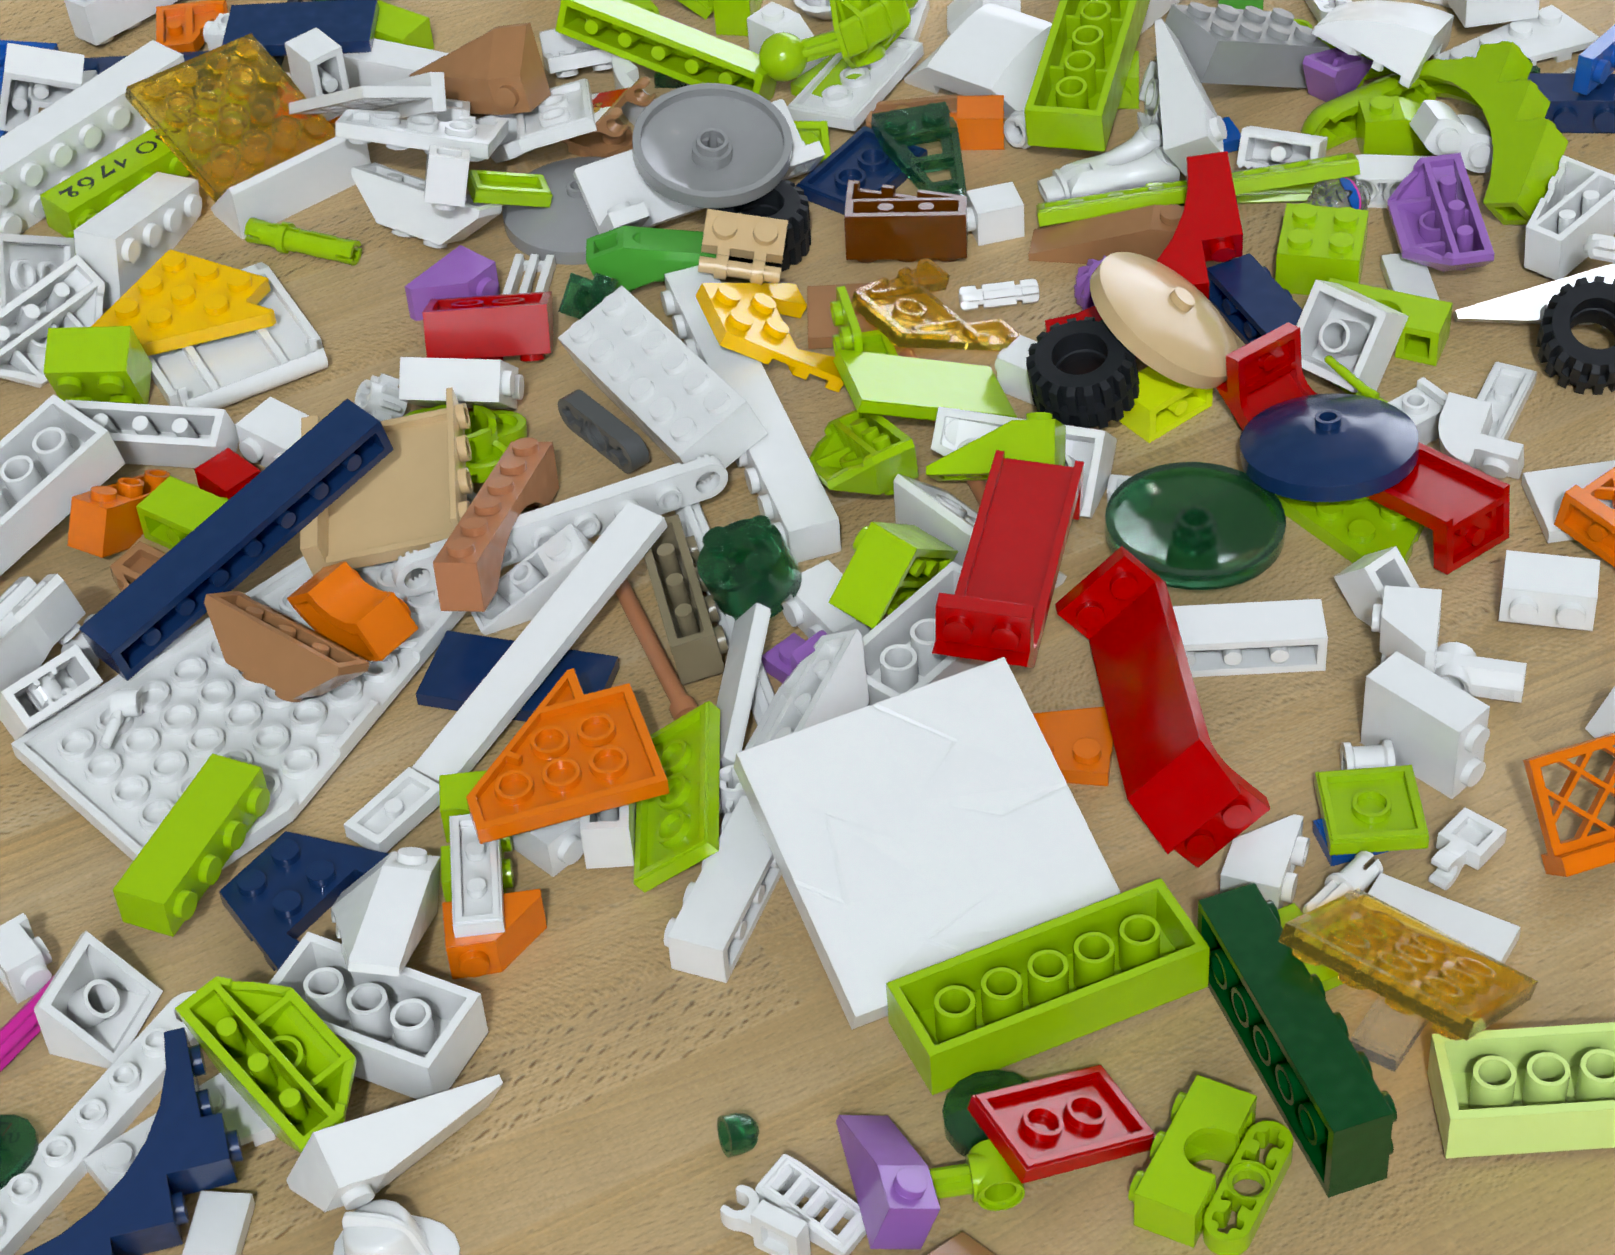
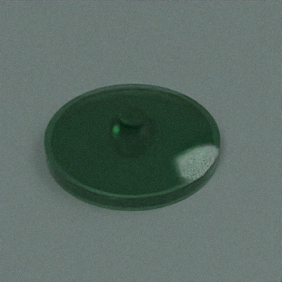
(1197, 524)

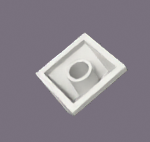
(94, 1004)

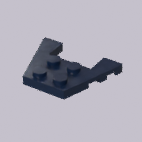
(292, 889)

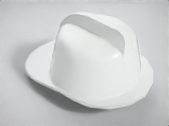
(389, 1229)

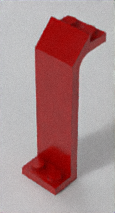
(1451, 498)
(1010, 563)
(1155, 713)

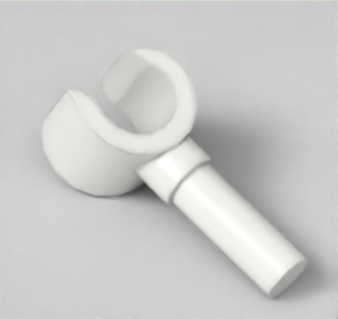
(123, 704)

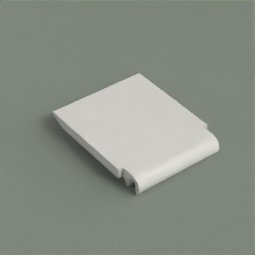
(245, 363)

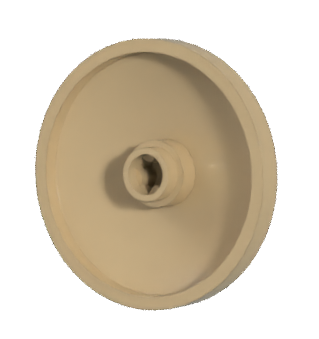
(1162, 319)

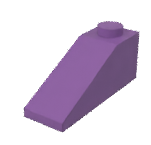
(889, 1182)

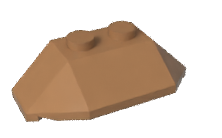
(279, 649)

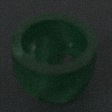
(737, 1133)

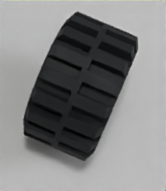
(782, 203)
(1563, 352)
(1082, 374)

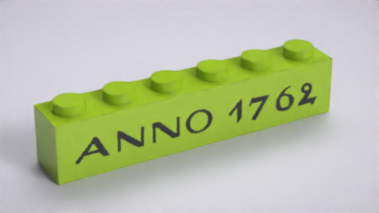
(108, 180)

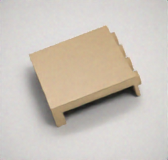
(404, 499)

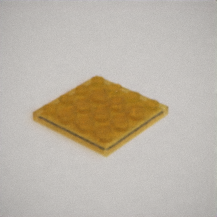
(228, 114)
(1408, 964)

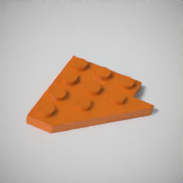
(568, 763)

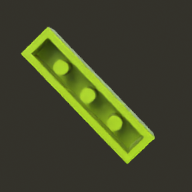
(192, 845)

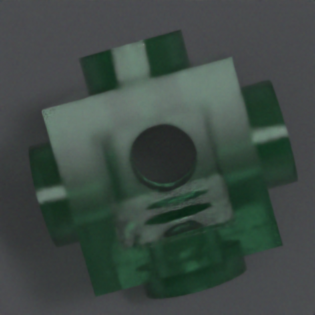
(585, 294)

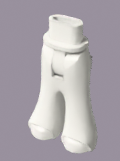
(1124, 167)

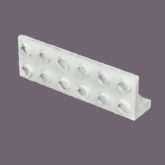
(621, 197)

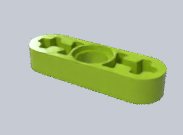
(1249, 1208)

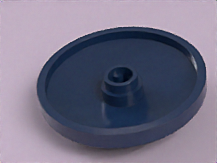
(1329, 447)

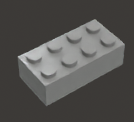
(1244, 44)

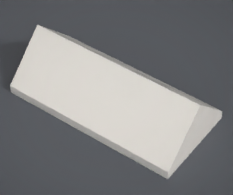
(291, 185)
(938, 515)

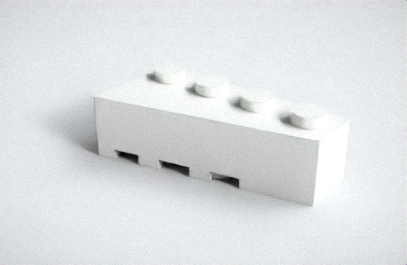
(138, 231)

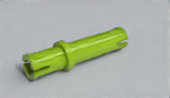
(288, 238)

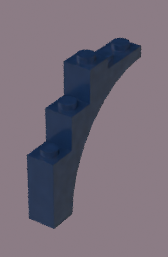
(182, 1155)

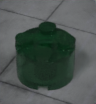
(748, 566)

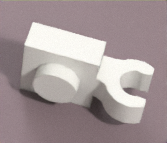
(1464, 840)
(772, 1228)

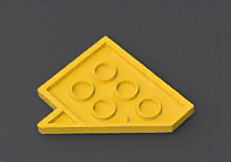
(190, 303)

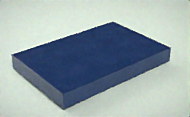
(859, 160)

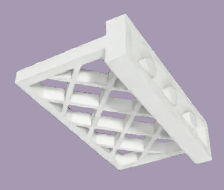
(407, 96)

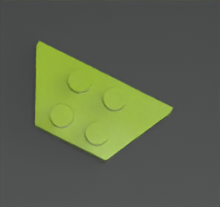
(1354, 526)

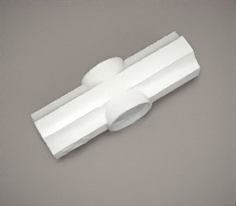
(1479, 675)

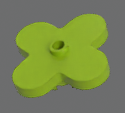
(488, 437)

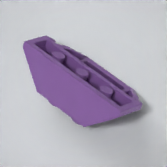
(1439, 216)

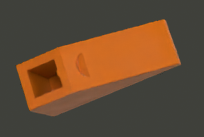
(107, 516)

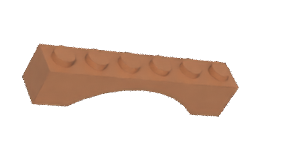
(473, 554)

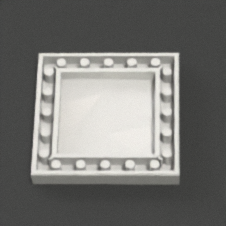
(922, 830)

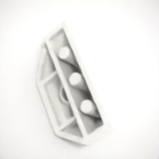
(399, 204)
(62, 299)
(818, 689)

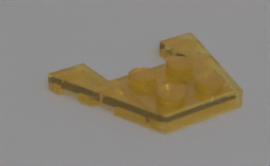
(917, 319)

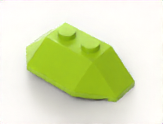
(863, 454)
(273, 1054)

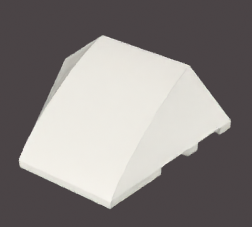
(1389, 33)
(987, 55)

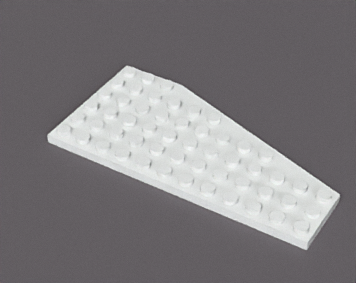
(206, 707)

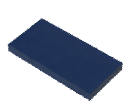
(272, 24)
(468, 658)

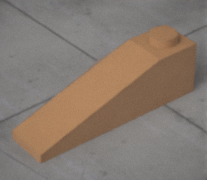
(495, 72)
(1136, 231)

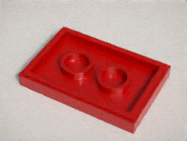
(1061, 1123)

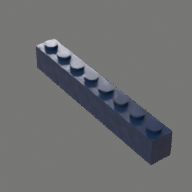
(236, 538)

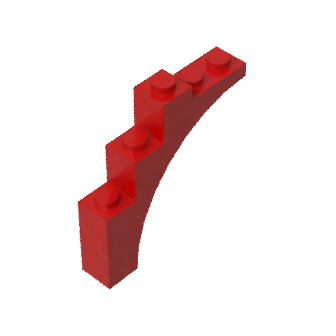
(1207, 229)

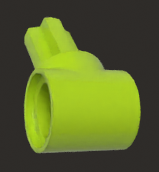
(983, 1176)

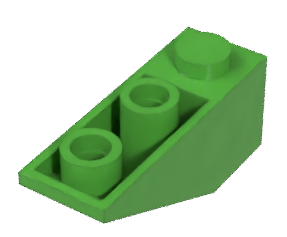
(643, 254)

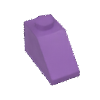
(455, 275)

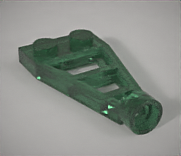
(919, 126)

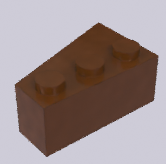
(904, 225)

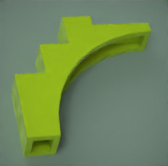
(1523, 141)

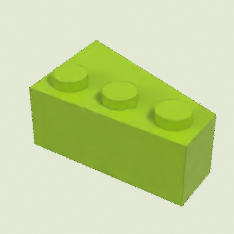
(888, 569)

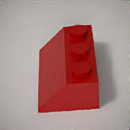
(490, 326)

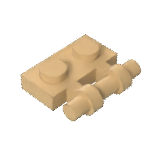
(746, 238)

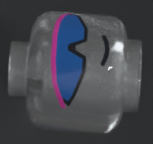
(1340, 193)

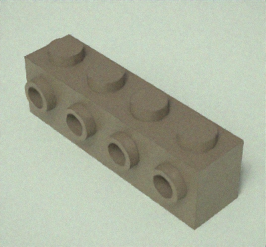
(683, 608)

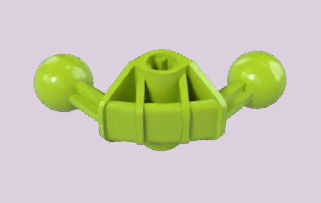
(860, 33)

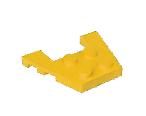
(750, 323)

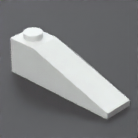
(1528, 304)

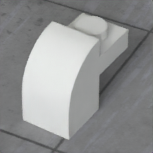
(1466, 437)

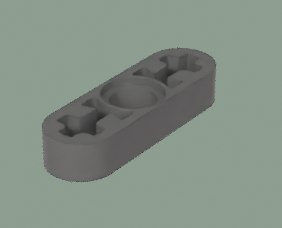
(603, 431)

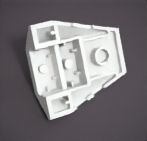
(33, 622)

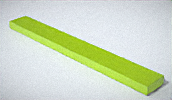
(1175, 192)

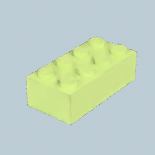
(1525, 1090)

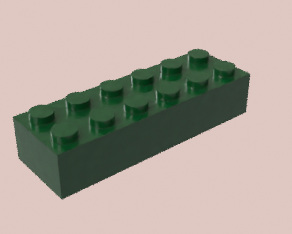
(1296, 1042)

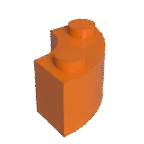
(353, 612)

